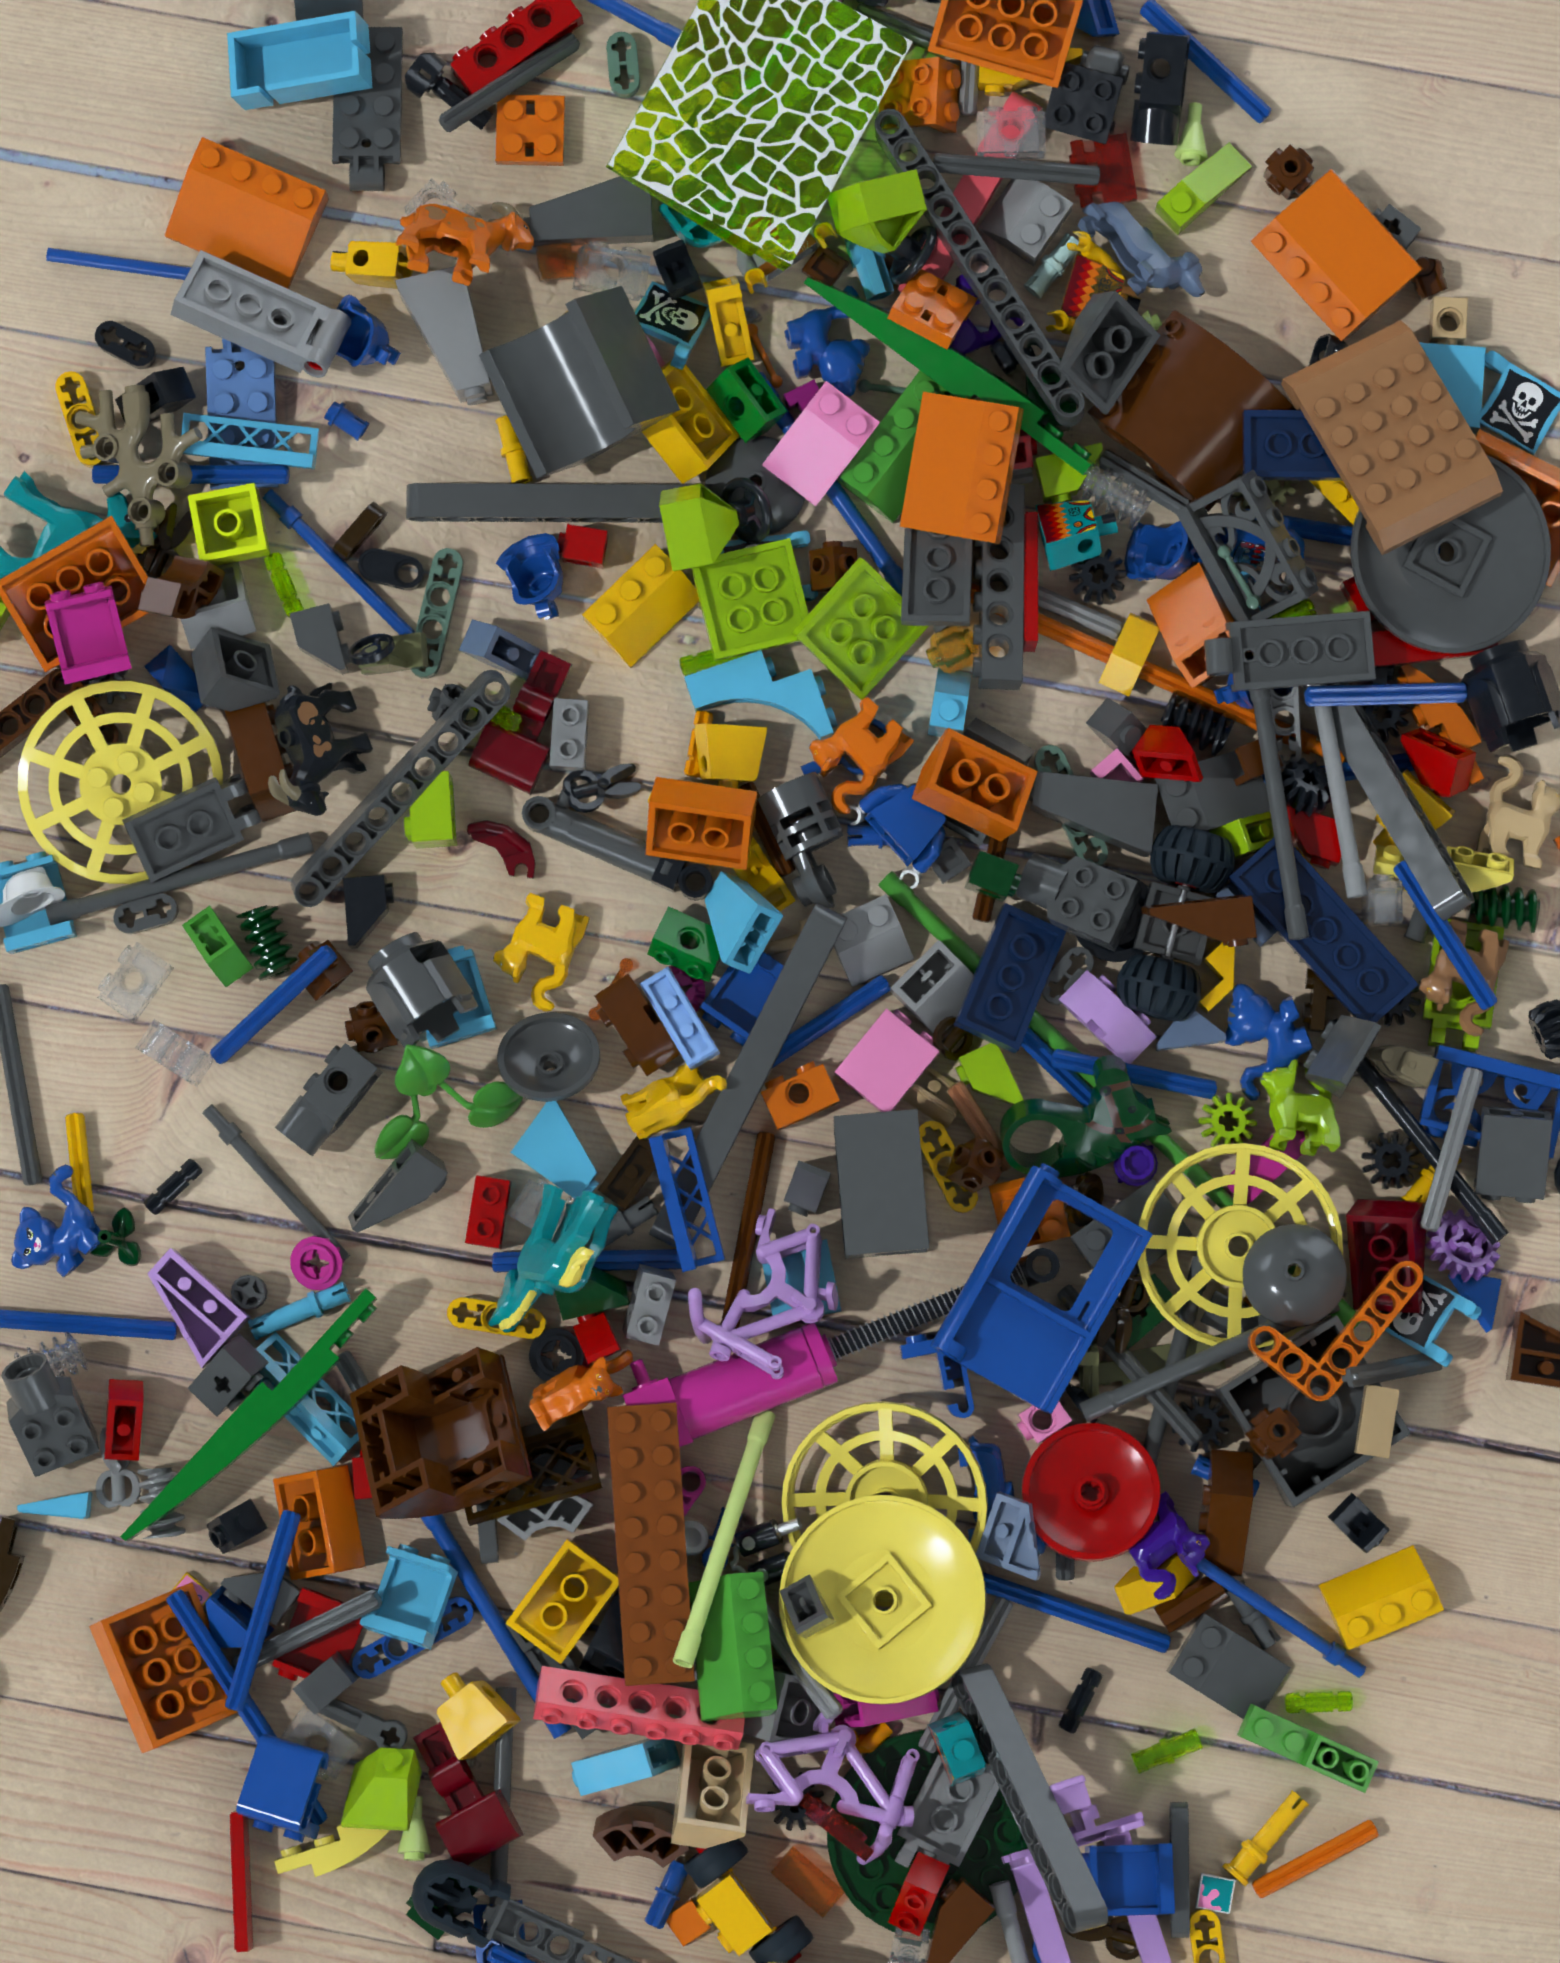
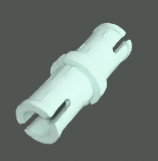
(1051, 267)

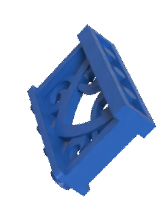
(1536, 1081)

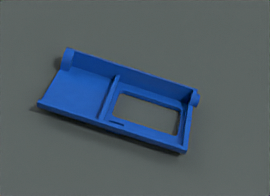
(1017, 1335)

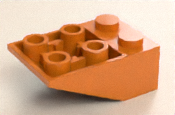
(1187, 615)

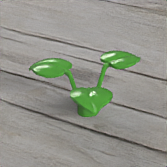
(420, 1074)

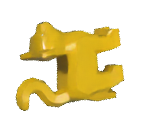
(546, 942)
(668, 1100)

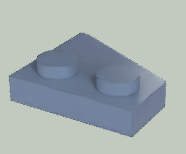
(1011, 1537)

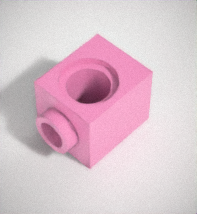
(1029, 1431)

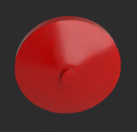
(1092, 1491)

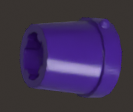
(1136, 1165)

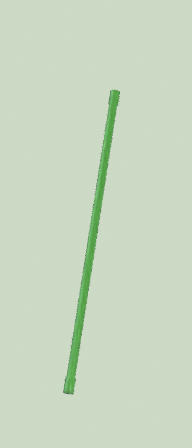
(905, 897)

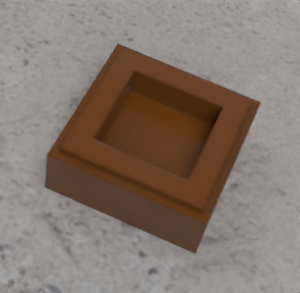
(825, 265)

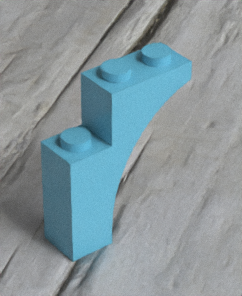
(750, 681)

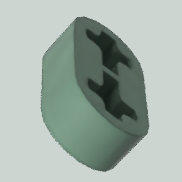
(615, 65)

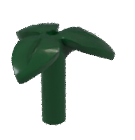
(128, 1251)

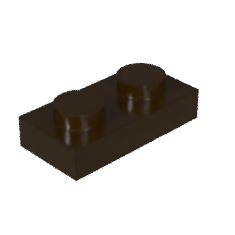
(629, 1173)

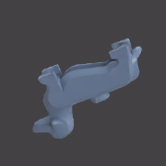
(1140, 252)

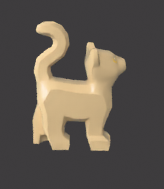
(1511, 822)

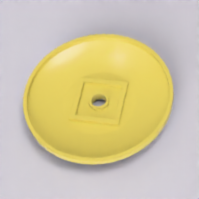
(935, 1587)

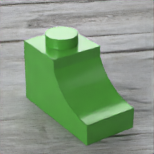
(217, 946)

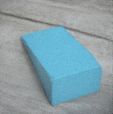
(68, 1506)

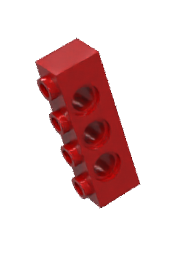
(466, 66)

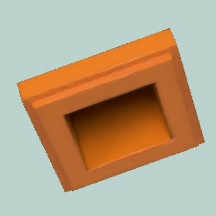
(687, 1922)

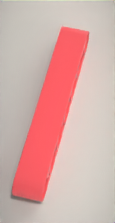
(973, 195)

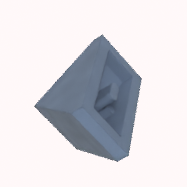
(1190, 1033)

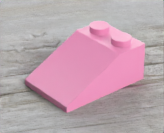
(820, 443)

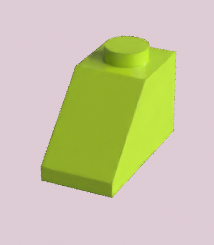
(1058, 479)
(1247, 833)
(989, 1074)

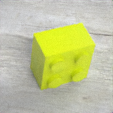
(229, 524)

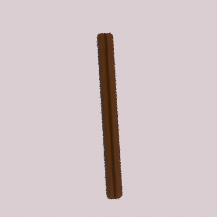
(751, 1211)

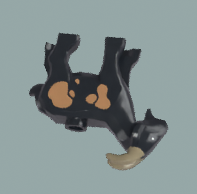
(312, 746)

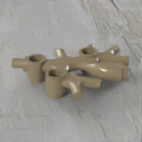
(122, 448)

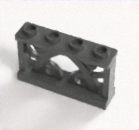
(1269, 527)

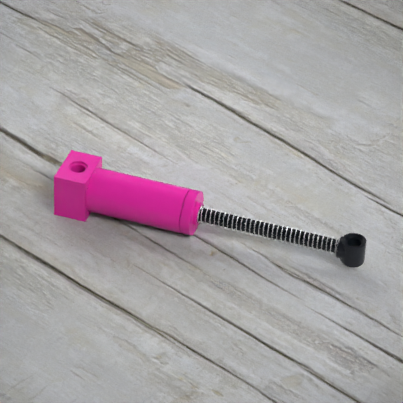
(737, 1390)

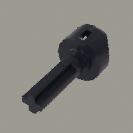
(440, 85)

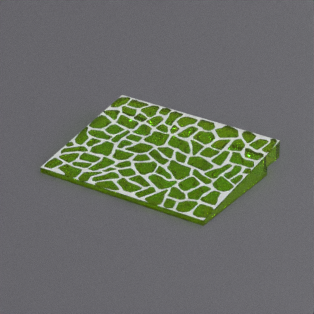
(759, 117)

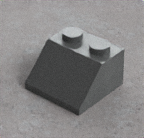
(234, 671)

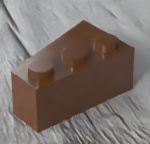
(260, 755)
(1534, 1353)
(1227, 1509)

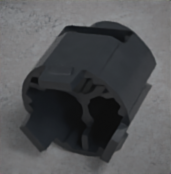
(1511, 695)

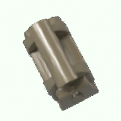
(1404, 1064)

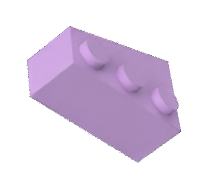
(198, 1306)

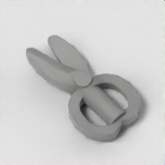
(117, 1474)

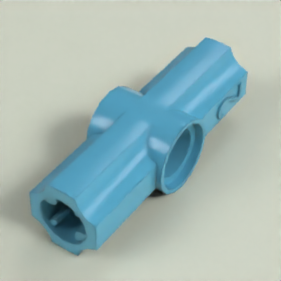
(871, 271)

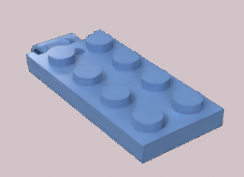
(240, 395)

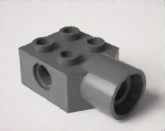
(1081, 897)
(322, 1108)
(47, 1415)

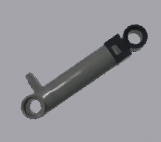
(613, 846)

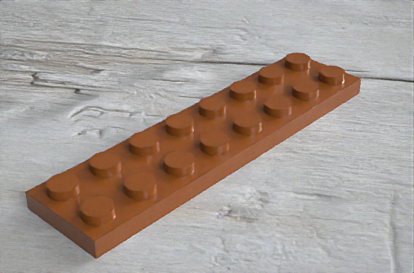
(649, 1540)

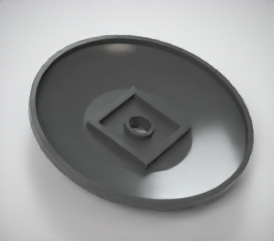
(1475, 596)

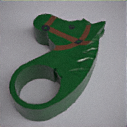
(1091, 1134)

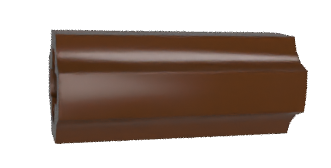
(1190, 1603)

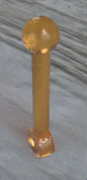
(625, 966)

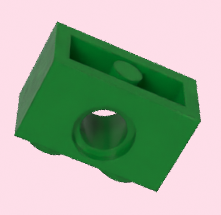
(746, 400)
(679, 930)

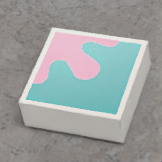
(1215, 1893)

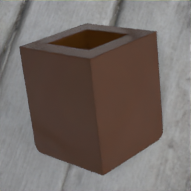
(1251, 762)

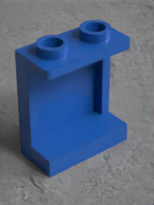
(740, 997)
(1133, 1878)

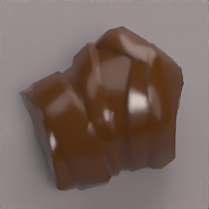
(1430, 279)

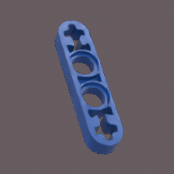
(380, 1666)

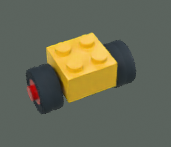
(737, 1913)

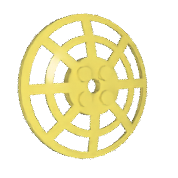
(103, 765)
(1220, 1228)
(885, 1474)

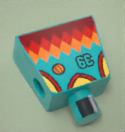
(1072, 531)
(957, 1748)

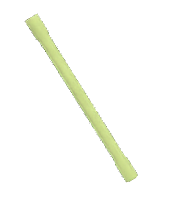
(691, 1636)

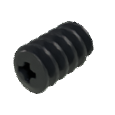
(1197, 724)

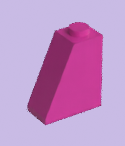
(864, 1714)

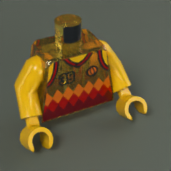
(1091, 274)

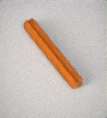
(1315, 1859)

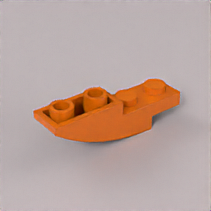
(1447, 716)

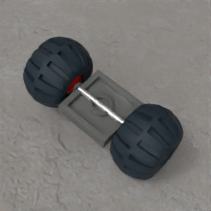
(1158, 984)

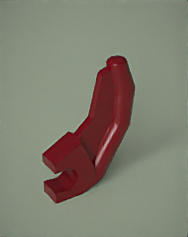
(509, 844)

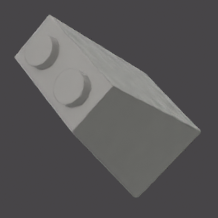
(450, 329)

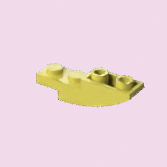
(1478, 869)
(330, 1853)

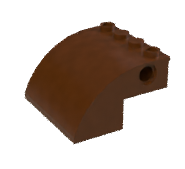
(1188, 408)
(440, 1436)

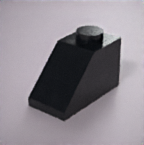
(167, 392)
(365, 905)

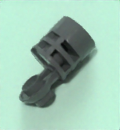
(805, 835)

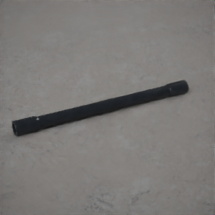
(1482, 1216)

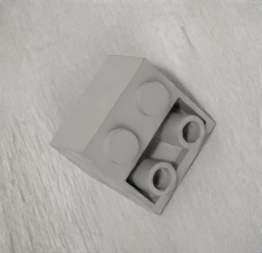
(934, 986)

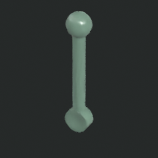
(864, 386)
(1253, 600)

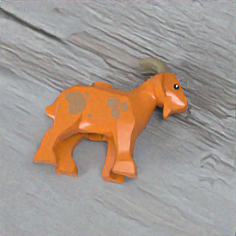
(462, 237)

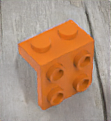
(925, 94)

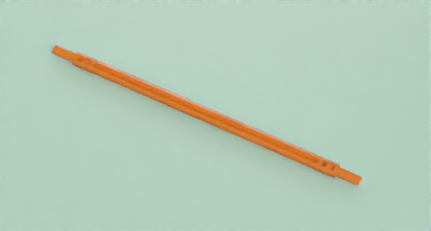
(1162, 678)

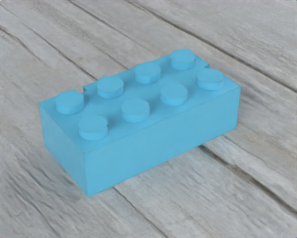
(299, 60)

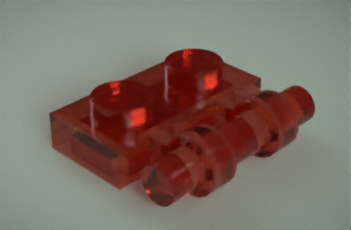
(1115, 166)
(836, 1826)

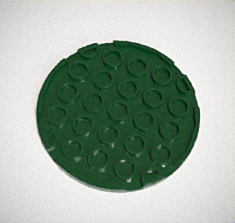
(877, 1885)

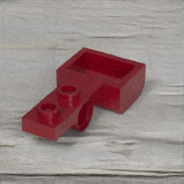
(517, 755)
(477, 1821)

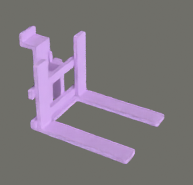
(1074, 1799)

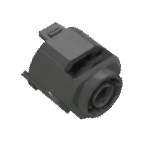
(418, 988)

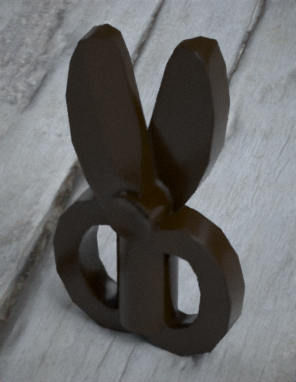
(169, 539)
(951, 1039)
(1119, 1315)
(1109, 1933)

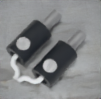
(761, 1538)

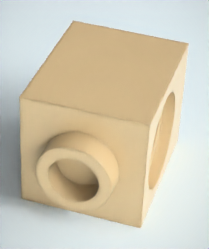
(1448, 307)

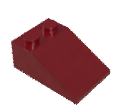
(1379, 1238)

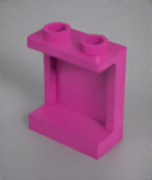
(87, 633)

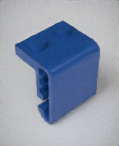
(948, 1370)
(282, 1787)

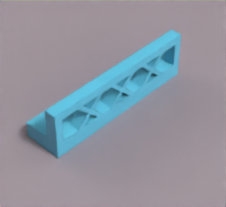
(252, 454)
(316, 1425)

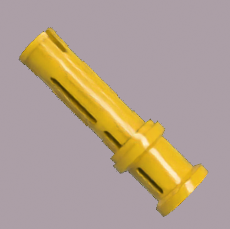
(1255, 1850)

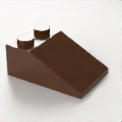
(1219, 918)
(957, 1919)

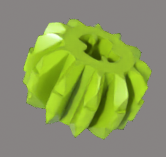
(1235, 1114)

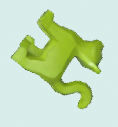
(1300, 1112)

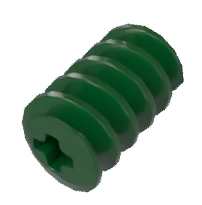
(1507, 907)
(267, 941)

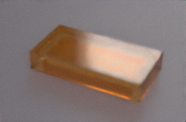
(807, 1881)

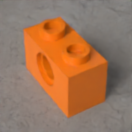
(786, 1112)

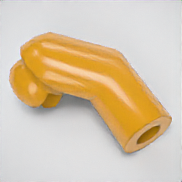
(873, 1739)

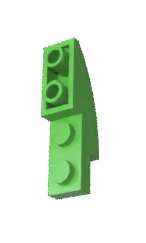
(1307, 1748)

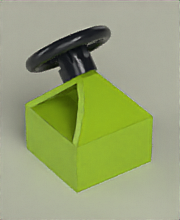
(880, 216)
(702, 523)

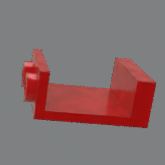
(311, 1655)

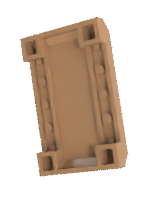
(1394, 436)

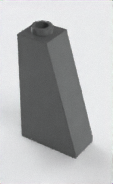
(603, 212)
(1099, 807)

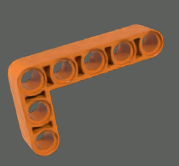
(1345, 1340)

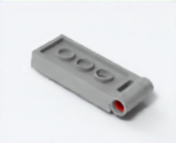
(260, 315)

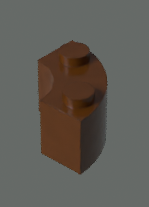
(181, 588)
(637, 1025)
(638, 1832)

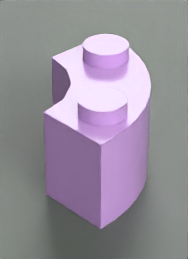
(1107, 1018)

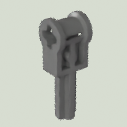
(365, 1723)

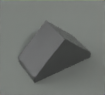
(806, 1607)

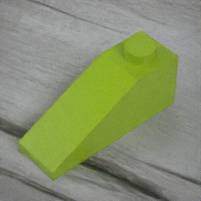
(1201, 188)

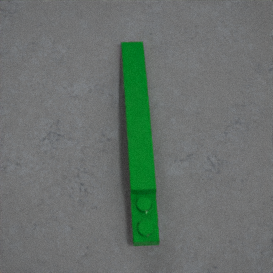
(954, 371)
(255, 1417)

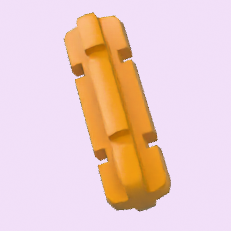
(692, 766)

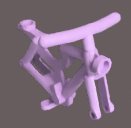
(804, 1306)
(839, 1743)

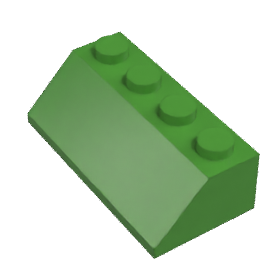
(883, 463)
(735, 1651)

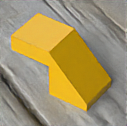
(1129, 654)
(765, 878)
(1222, 964)
(1137, 1594)

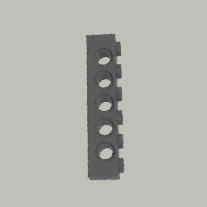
(1005, 671)

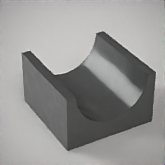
(580, 383)
(881, 1184)
(1326, 1426)

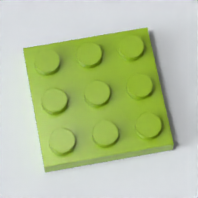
(751, 599)
(858, 629)

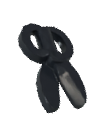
(606, 786)

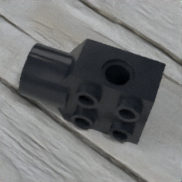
(1161, 98)

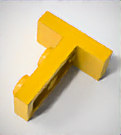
(728, 320)

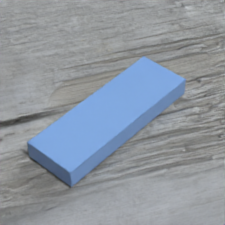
(679, 1018)

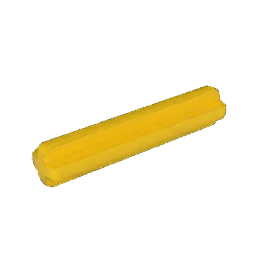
(79, 1159)

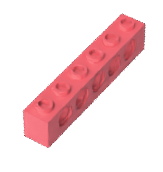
(656, 1700)

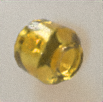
(952, 649)

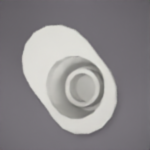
(27, 894)

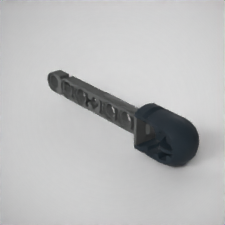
(502, 1919)

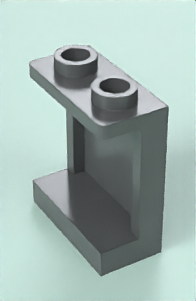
(1513, 1154)

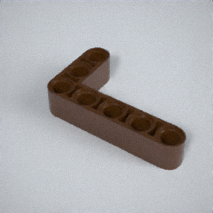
(26, 721)

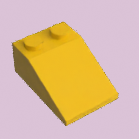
(564, 1601)

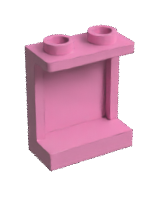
(887, 1060)

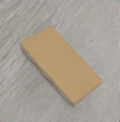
(932, 1097)
(1376, 1421)

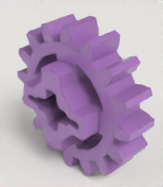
(1463, 1248)

